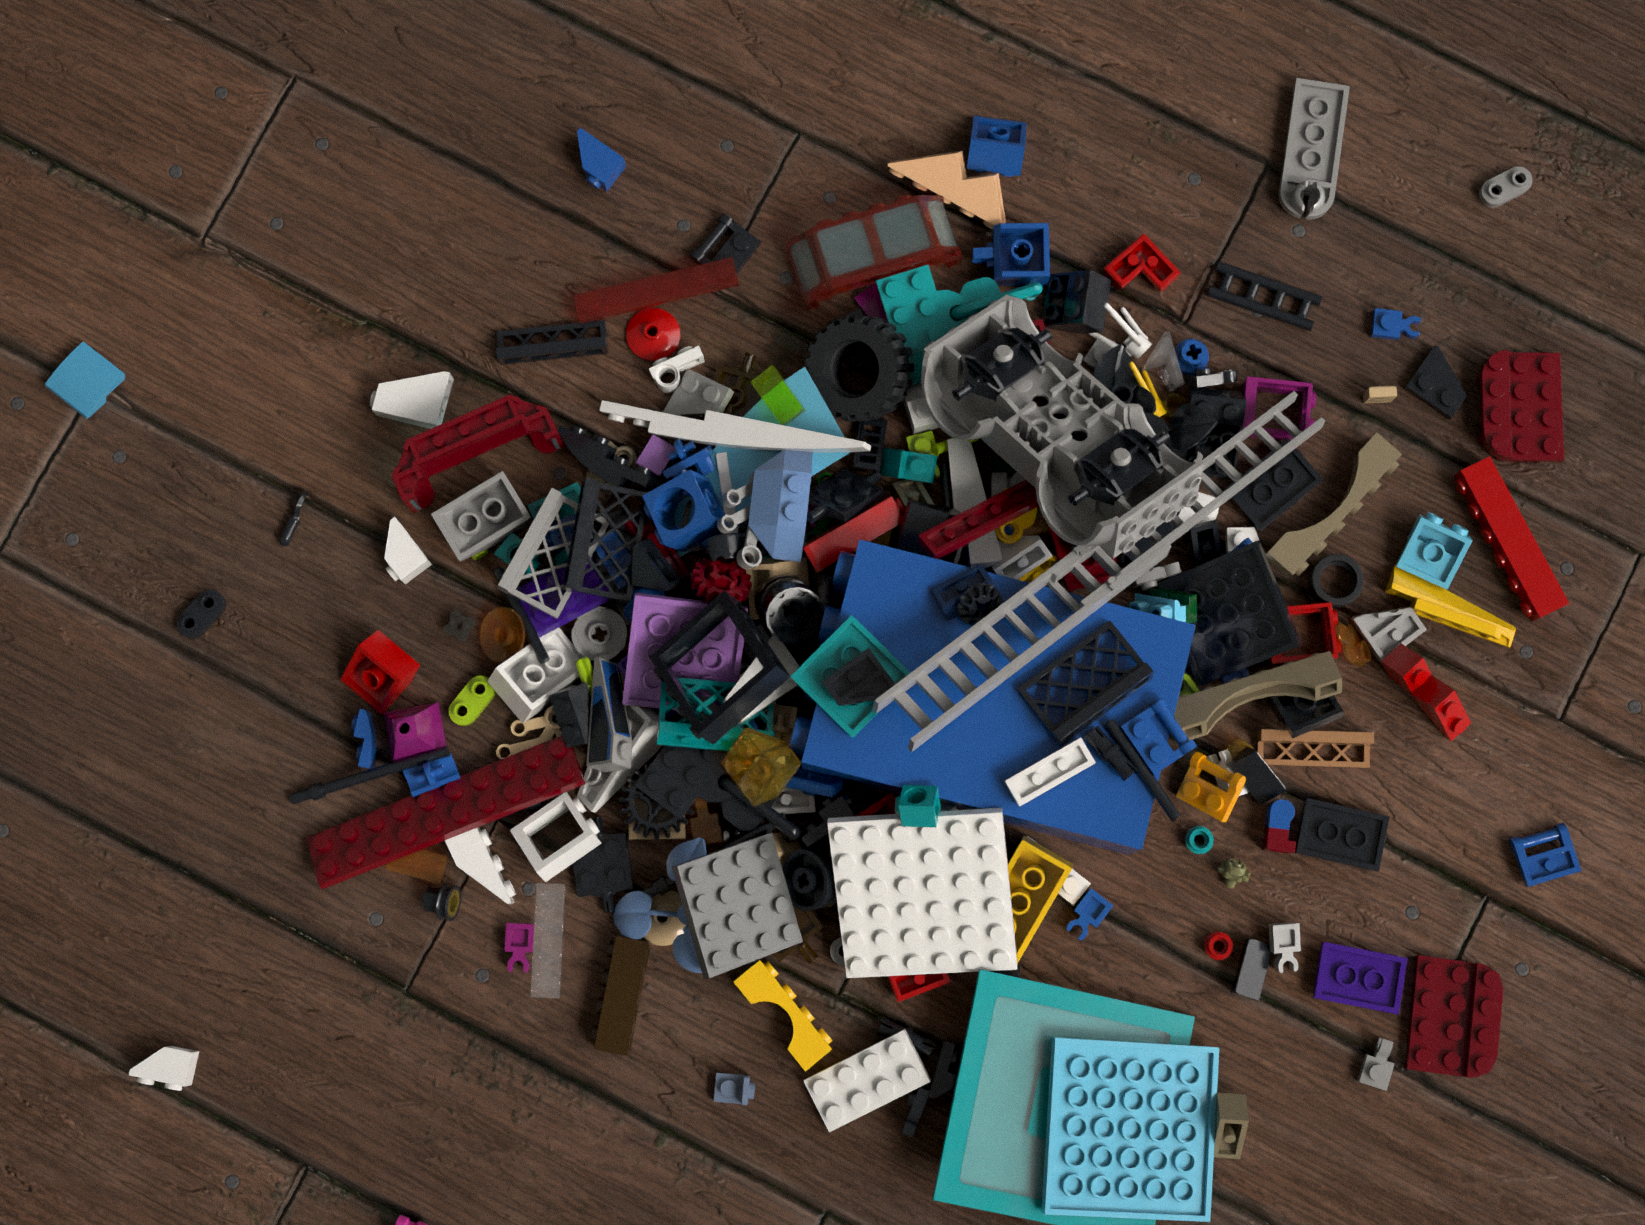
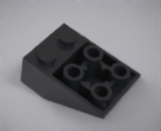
(1229, 410)

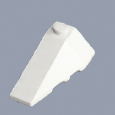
(603, 785)

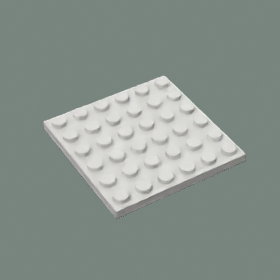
(923, 894)

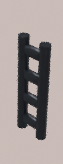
(1248, 301)

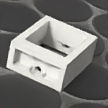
(567, 854)

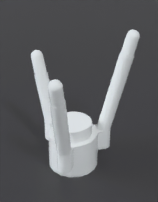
(1137, 341)

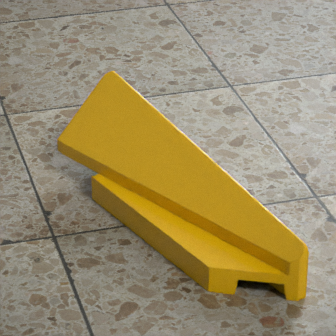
(1448, 609)

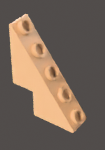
(948, 178)

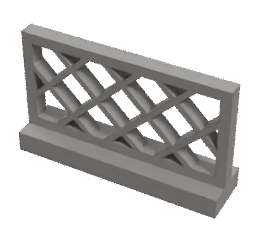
(529, 547)

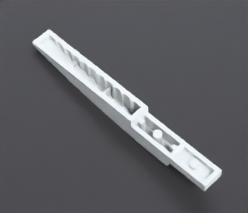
(732, 431)

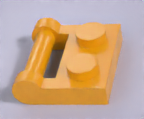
(1205, 794)

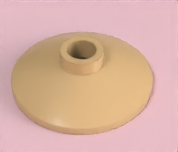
(665, 933)

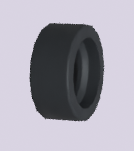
(1341, 560)

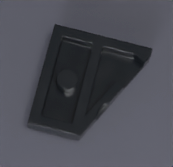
(858, 681)

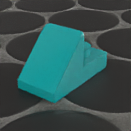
(908, 465)

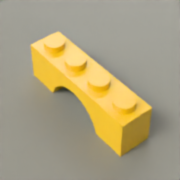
(807, 1043)

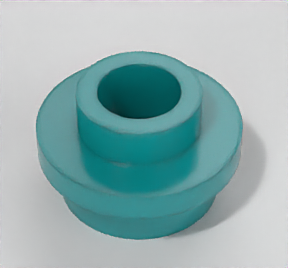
(1207, 836)

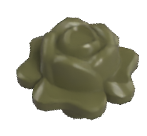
(1234, 872)

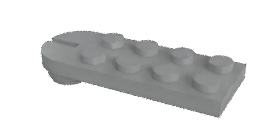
(1313, 147)

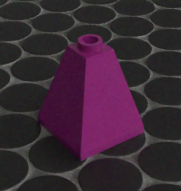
(414, 730)

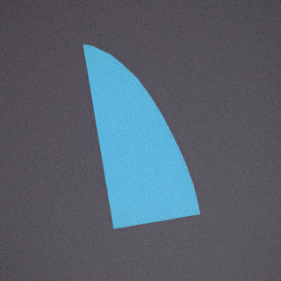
(744, 461)

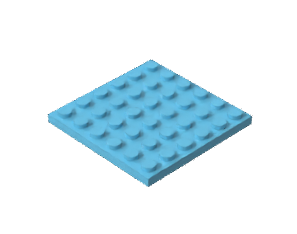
(1130, 1130)

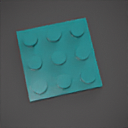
(833, 654)

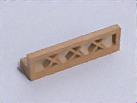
(1317, 738)

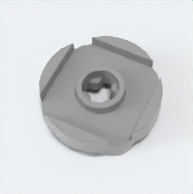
(607, 620)

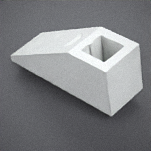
(475, 858)

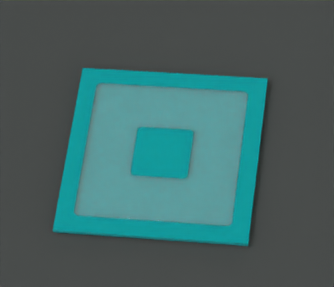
(1001, 1089)

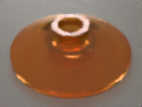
(502, 634)

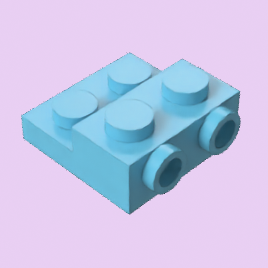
(1434, 550)

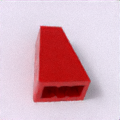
(844, 537)

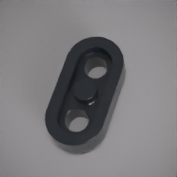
(203, 616)

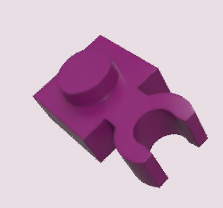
(519, 940)

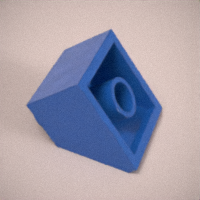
(997, 146)

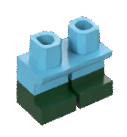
(1167, 603)

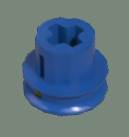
(1186, 363)

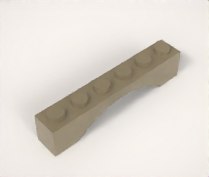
(1369, 465)
(1307, 678)

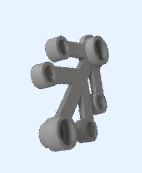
(749, 549)

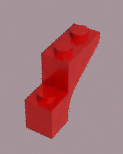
(1430, 693)

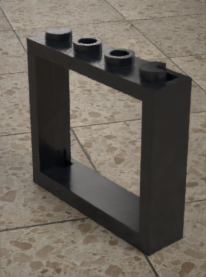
(742, 701)

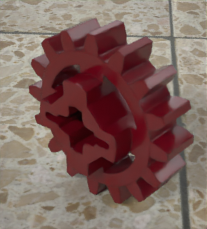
(720, 577)

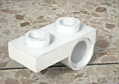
(686, 358)

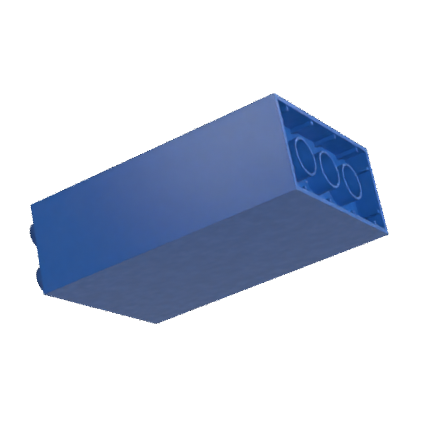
(1000, 732)

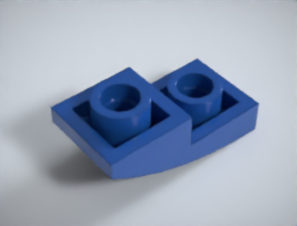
(364, 729)

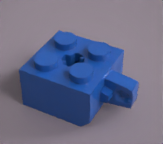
(1002, 254)

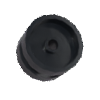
(810, 878)

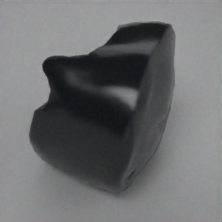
(722, 546)

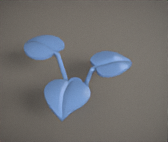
(634, 911)

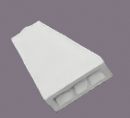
(414, 399)

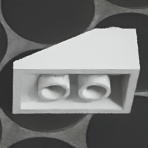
(527, 683)

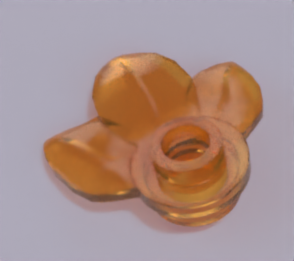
(1354, 649)

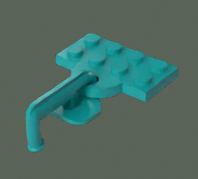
(925, 314)

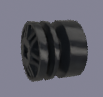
(793, 622)

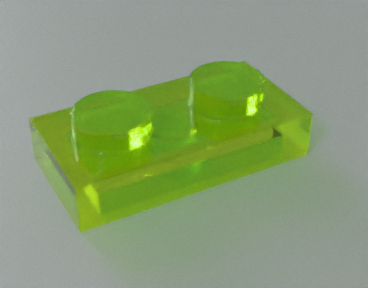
(778, 395)

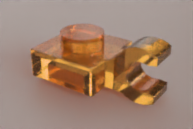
(705, 825)

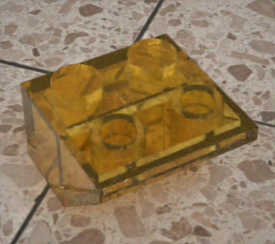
(760, 765)

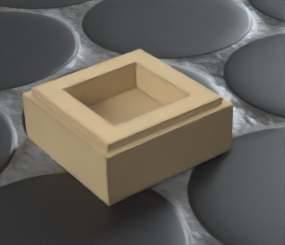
(1380, 394)

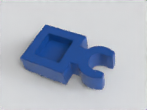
(1389, 324)
(1091, 911)

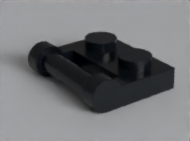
(739, 246)

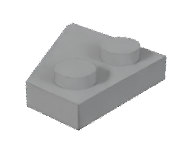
(696, 395)
(1388, 629)

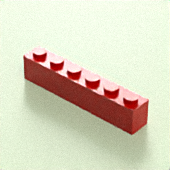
(1510, 539)

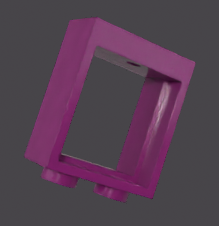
(1304, 390)

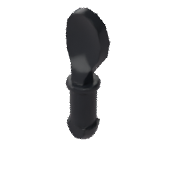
(293, 522)

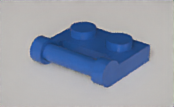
(1150, 742)
(1547, 864)

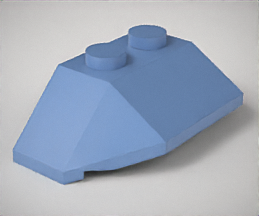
(781, 504)

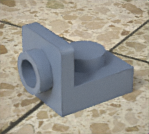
(733, 1088)

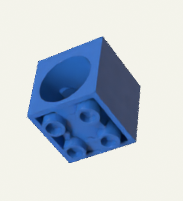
(662, 504)

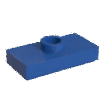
(622, 557)
(815, 783)

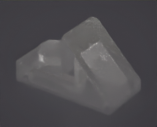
(1165, 356)

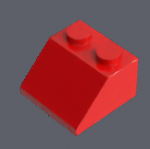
(379, 671)

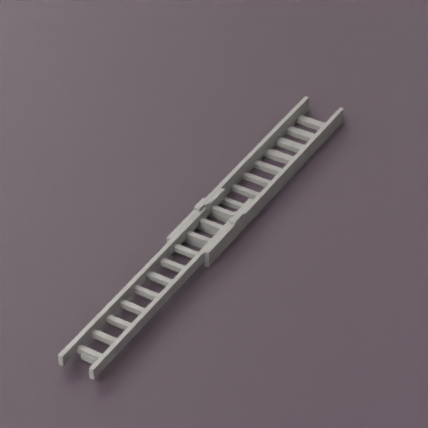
(1099, 594)

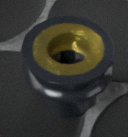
(442, 901)

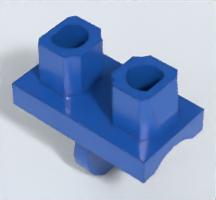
(701, 459)
(431, 775)

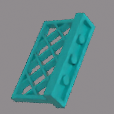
(679, 733)

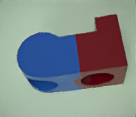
(1277, 827)

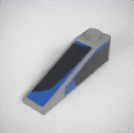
(609, 724)

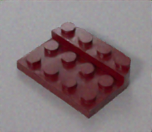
(1522, 407)
(1454, 1017)

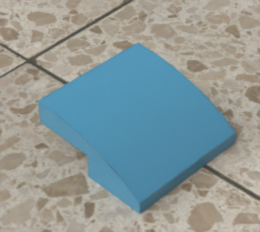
(84, 380)

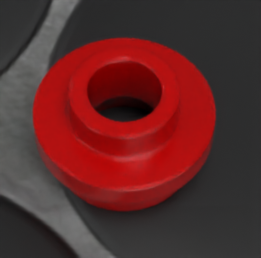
(1227, 946)

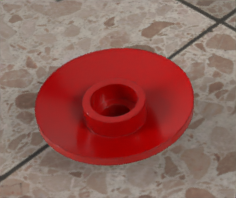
(653, 347)

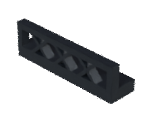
(552, 349)

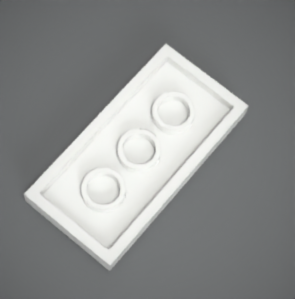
(867, 1080)

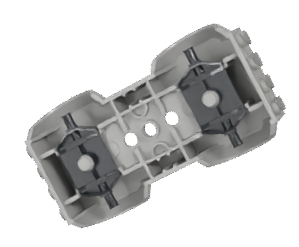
(1090, 490)

